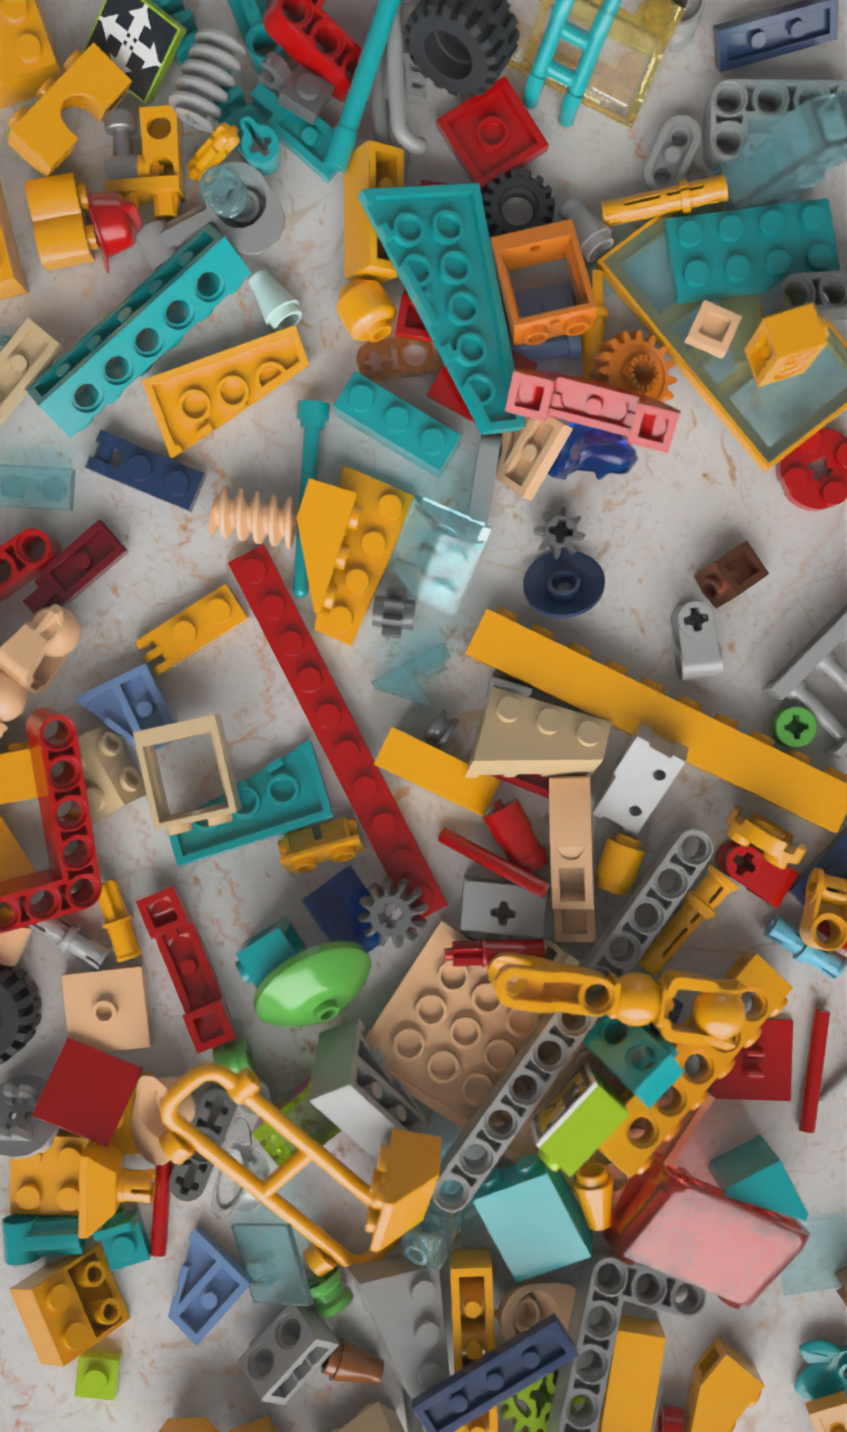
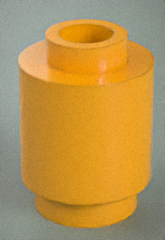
(620, 863)

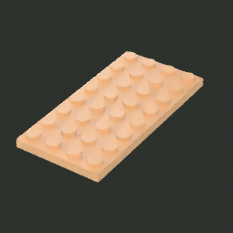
(456, 1039)

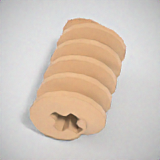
(253, 517)

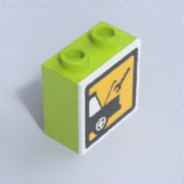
(577, 1120)

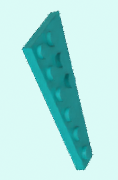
(448, 269)

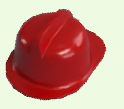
(114, 222)

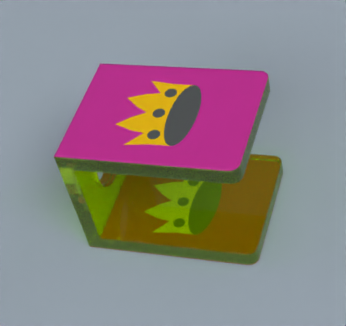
(267, 1135)

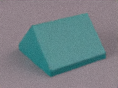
(757, 1178)

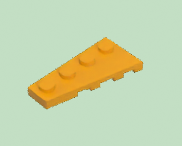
(215, 389)

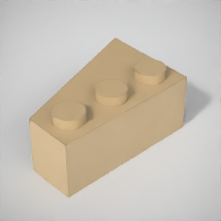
(535, 738)

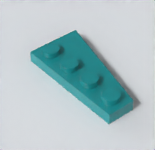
(273, 802)

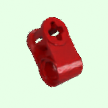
(755, 873)

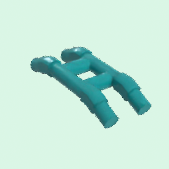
(578, 79)

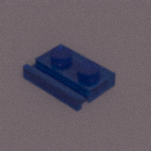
(337, 909)

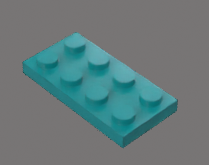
(748, 249)

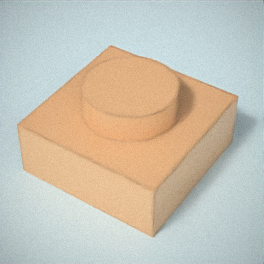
(713, 329)

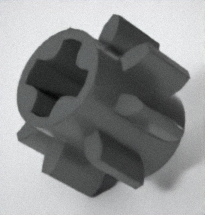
(569, 527)
(393, 612)

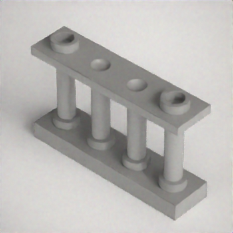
(819, 655)

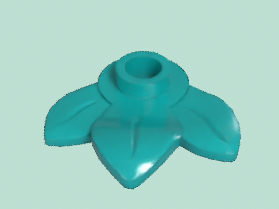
(825, 1369)

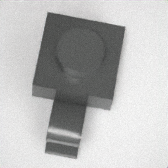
(299, 90)

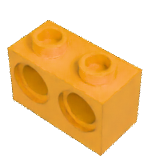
(786, 344)

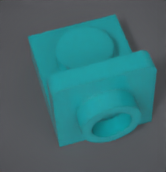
(124, 1239)

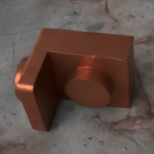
(731, 575)

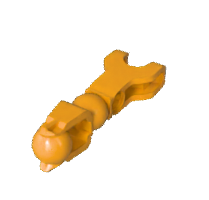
(631, 998)

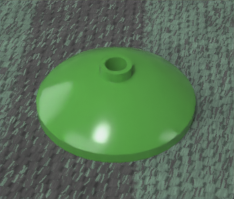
(313, 985)

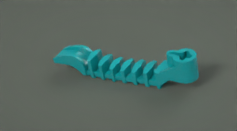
(235, 110)

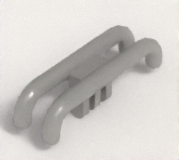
(400, 83)

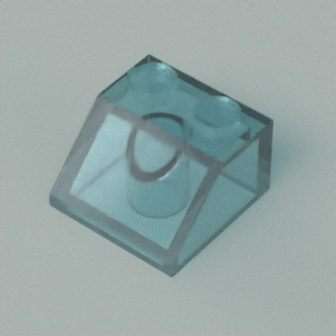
(438, 553)

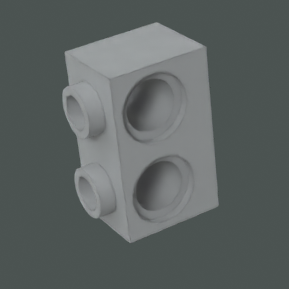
(282, 1358)

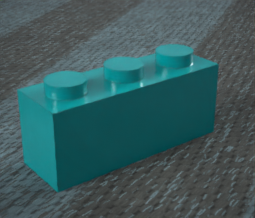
(397, 424)

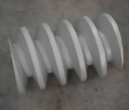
(203, 76)

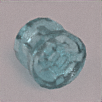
(216, 184)

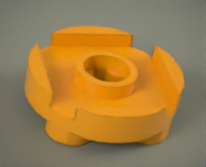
(764, 835)

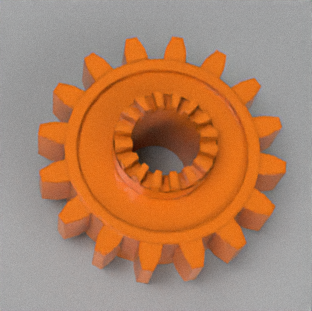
(634, 365)

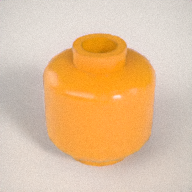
(366, 310)

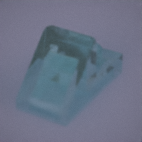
(403, 680)

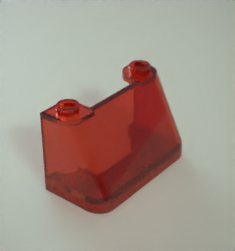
(701, 1235)

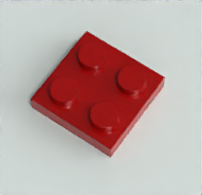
(492, 134)

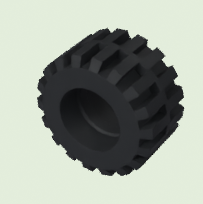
(462, 42)
(17, 1011)

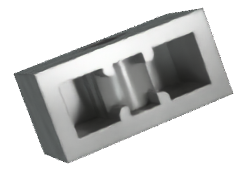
(486, 893)

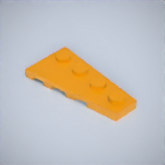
(369, 556)

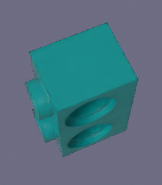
(268, 951)
(632, 1055)

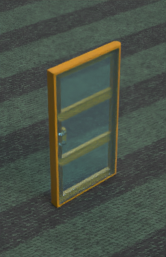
(763, 419)

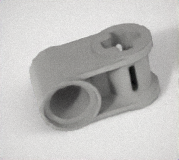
(696, 648)

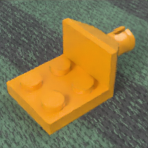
(77, 1180)

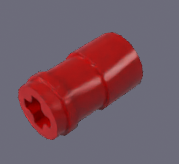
(515, 836)

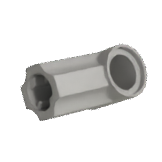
(163, 239)

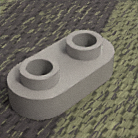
(669, 158)

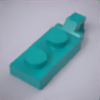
(299, 136)

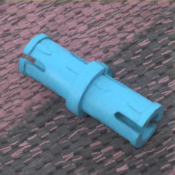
(788, 936)

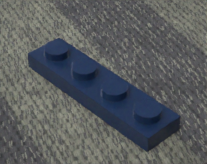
(495, 1376)

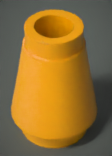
(595, 1191)

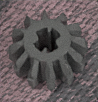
(383, 924)

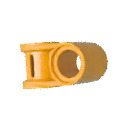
(826, 906)

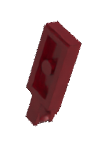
(76, 567)

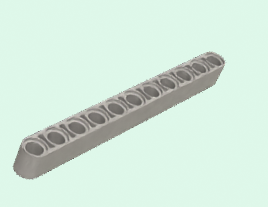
(568, 1037)

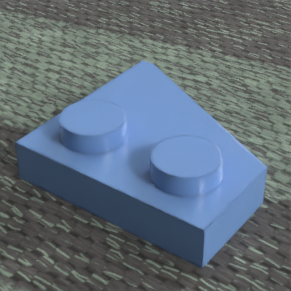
(129, 703)
(207, 1286)

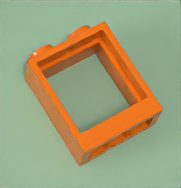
(537, 247)

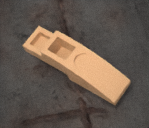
(572, 858)

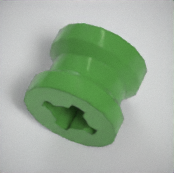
(783, 726)
(235, 1055)
(329, 1293)

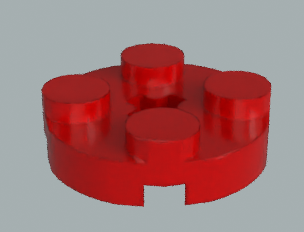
(798, 480)

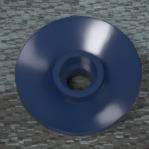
(575, 574)

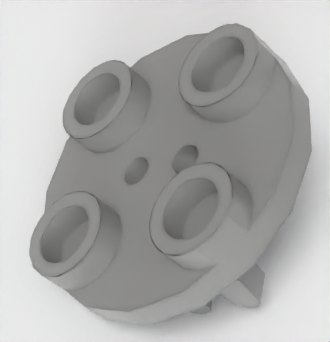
(21, 1136)

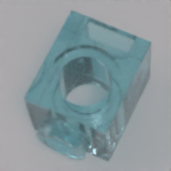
(433, 1238)

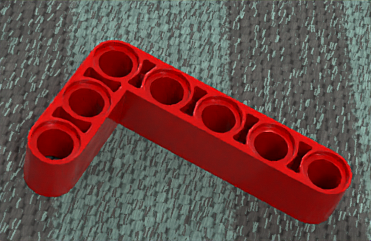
(299, 38)
(57, 830)

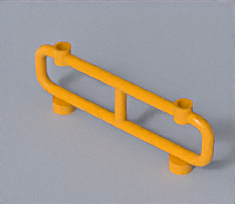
(184, 1138)

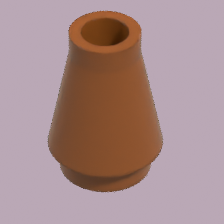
(352, 1364)

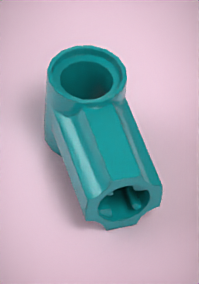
(249, 20)
(32, 1237)

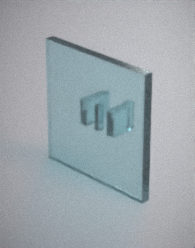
(273, 1262)

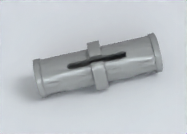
(74, 939)

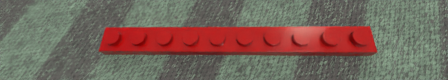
(334, 725)

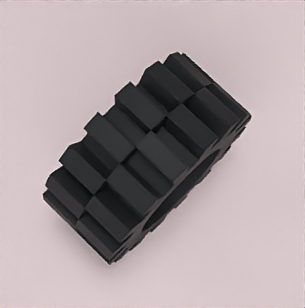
(517, 186)

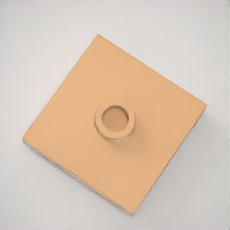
(108, 1008)

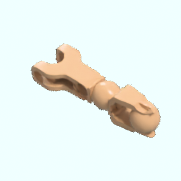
(34, 658)

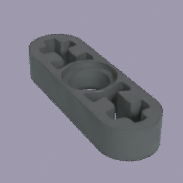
(203, 1172)

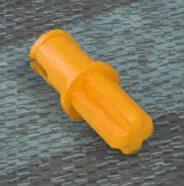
(118, 921)

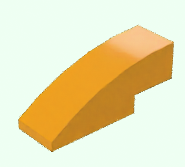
(435, 771)

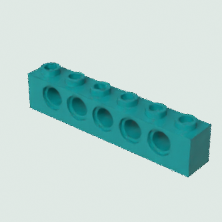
(117, 332)

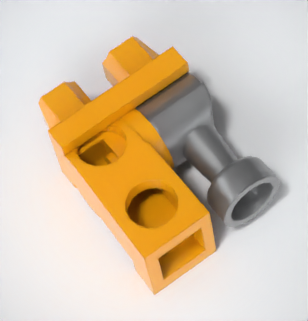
(156, 173)

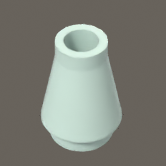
(275, 302)

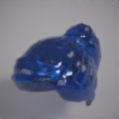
(595, 452)

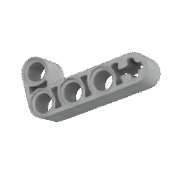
(747, 115)

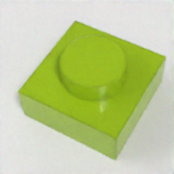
(98, 1375)

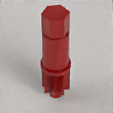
(482, 951)

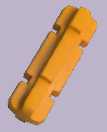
(213, 151)

